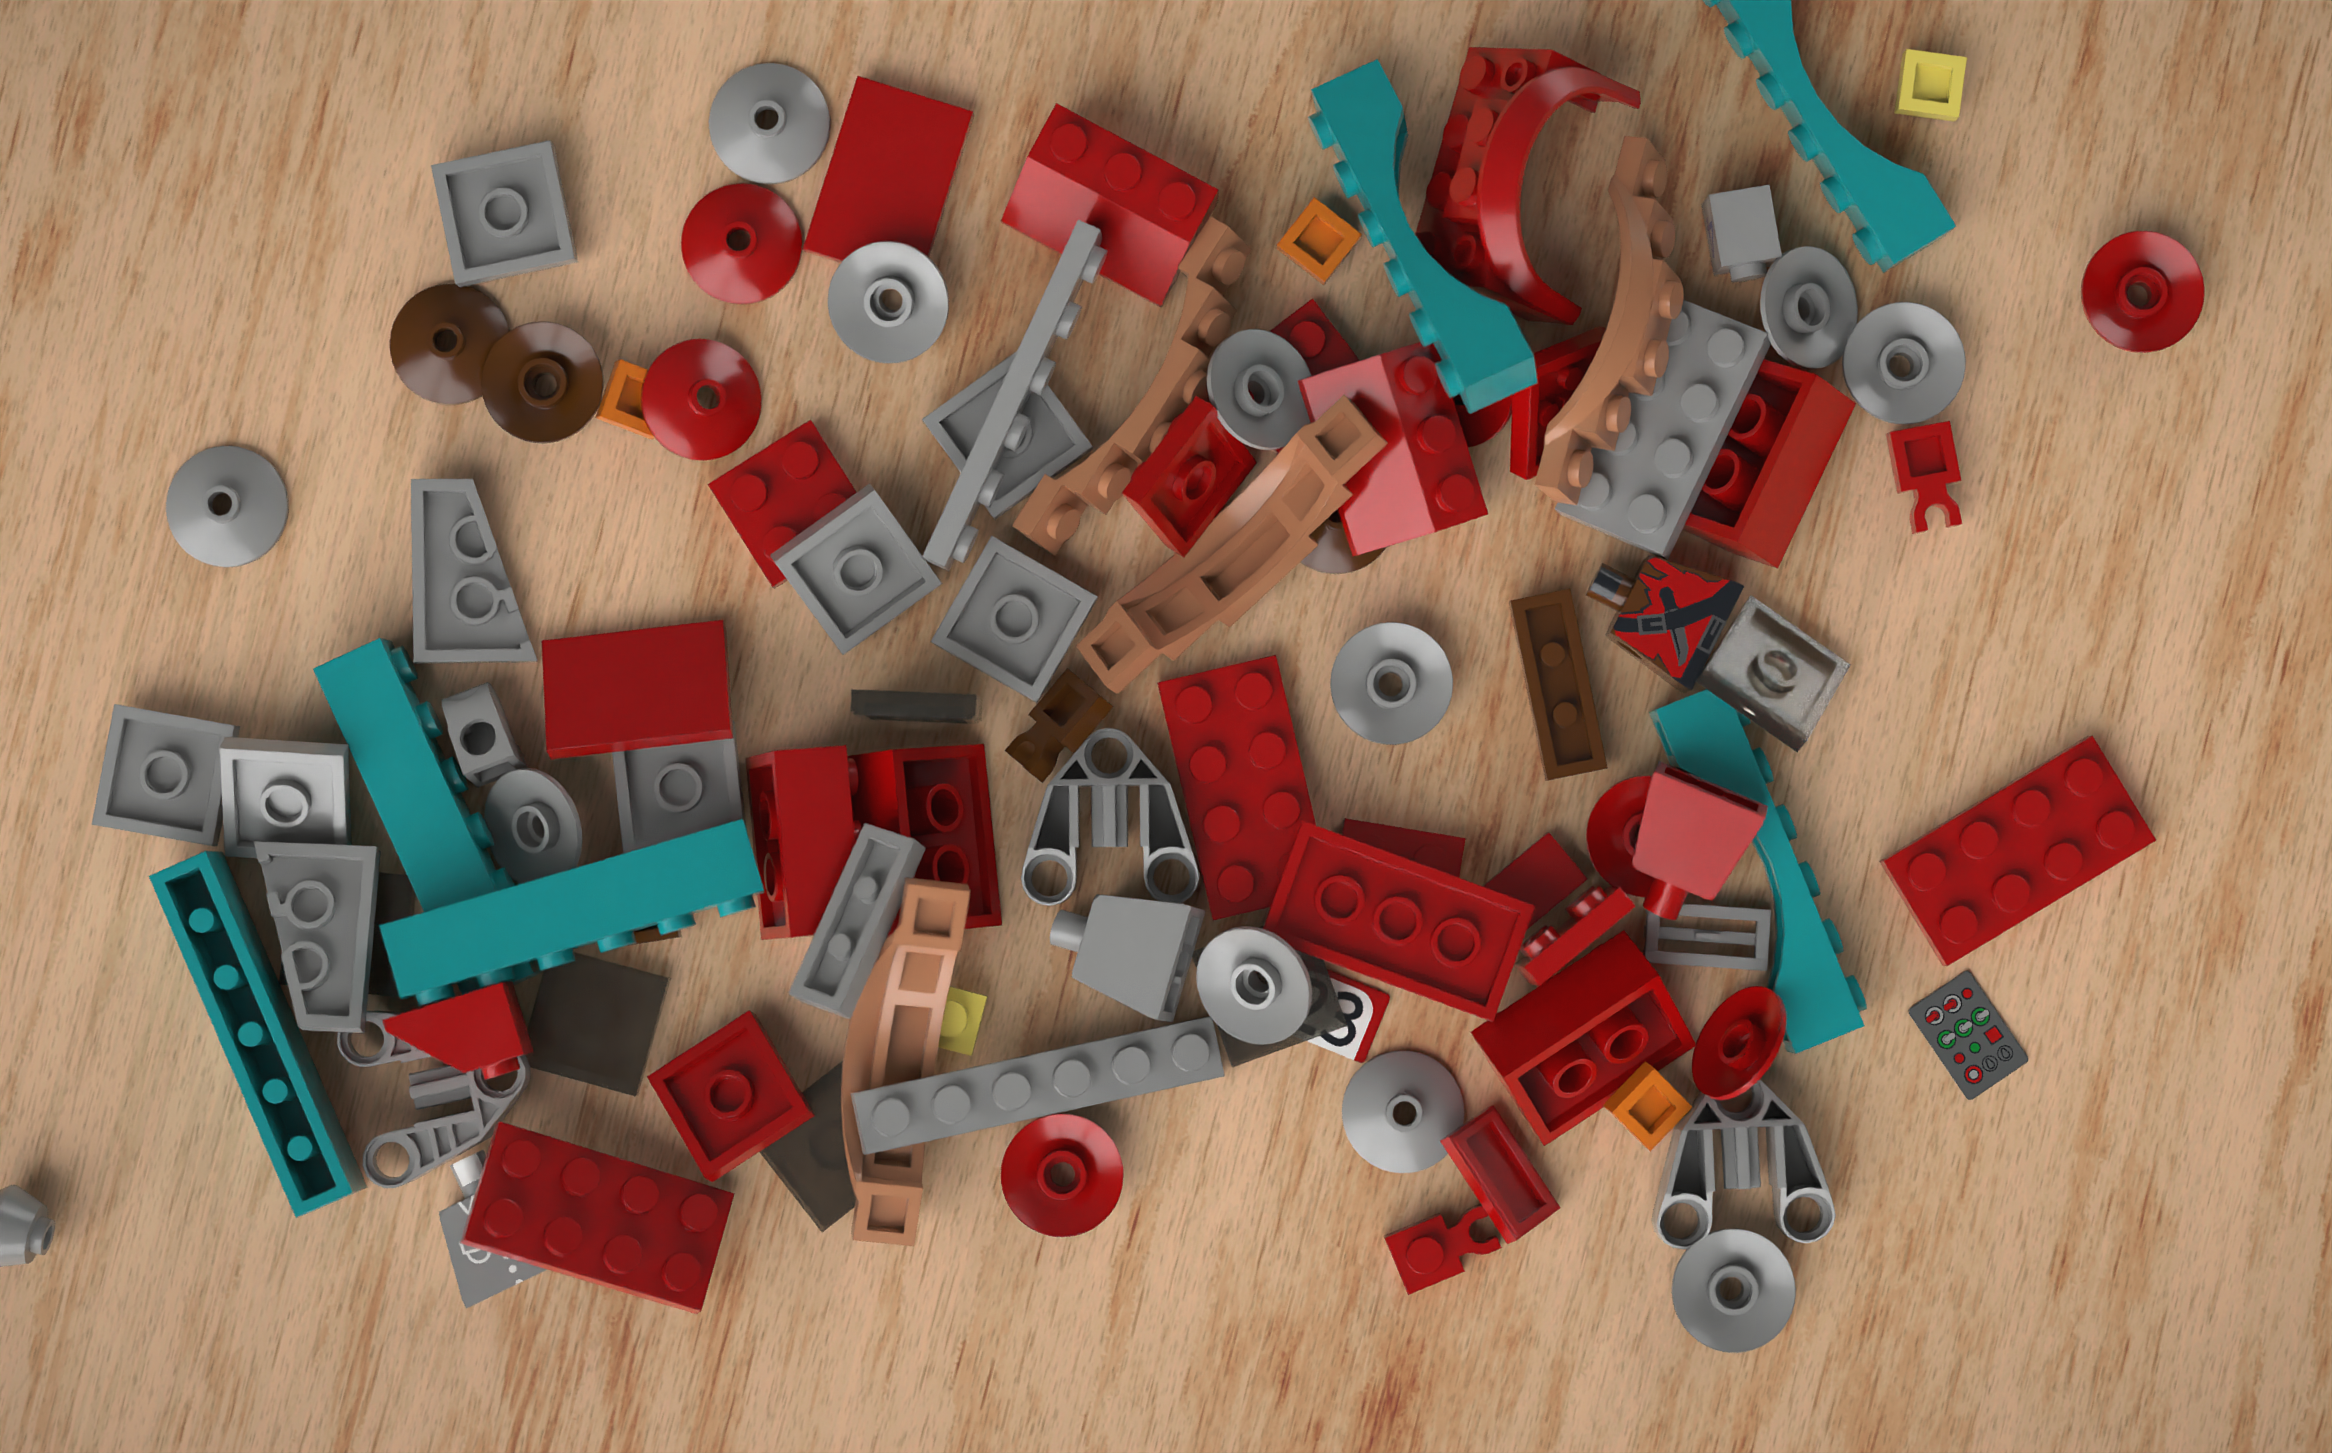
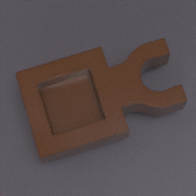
(1062, 720)

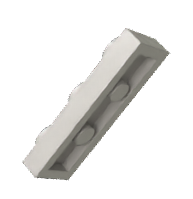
(856, 921)

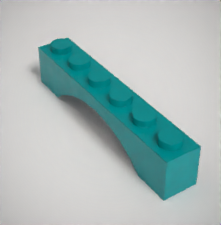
(1886, 202)
(1473, 334)
(1709, 742)

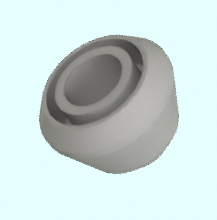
(23, 1227)

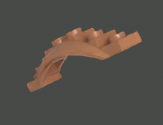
(1636, 334)
(1057, 505)
(1239, 553)
(896, 1041)

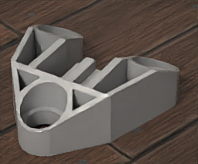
(1058, 821)
(440, 1138)
(1790, 1155)

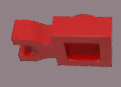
(1925, 463)
(1431, 1251)

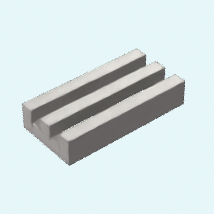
(1760, 939)

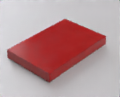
(888, 171)
(636, 689)

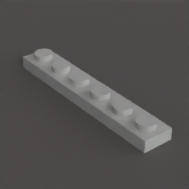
(1027, 374)
(1037, 1085)

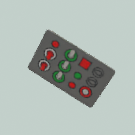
(1968, 1035)

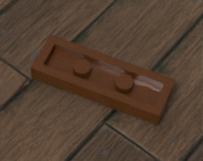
(1558, 684)

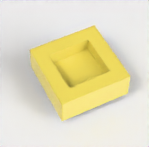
(1930, 85)
(961, 1020)

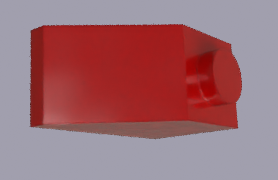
(469, 1030)

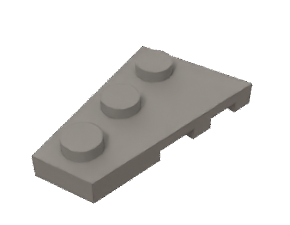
(459, 581)
(325, 927)

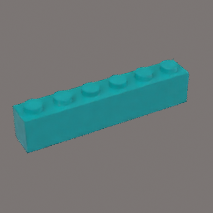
(412, 780)
(572, 910)
(258, 1032)

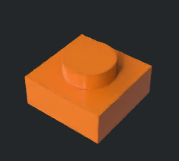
(1318, 241)
(623, 399)
(1647, 1106)

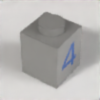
(1741, 232)

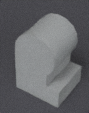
(481, 735)

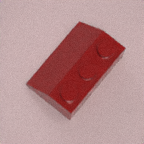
(1136, 199)
(1770, 463)
(1424, 472)
(945, 806)
(800, 833)
(1583, 1036)

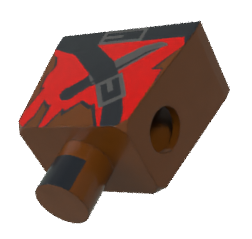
(1666, 615)

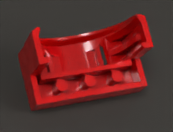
(1476, 184)

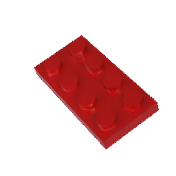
(1238, 778)
(2017, 850)
(1398, 921)
(597, 1218)

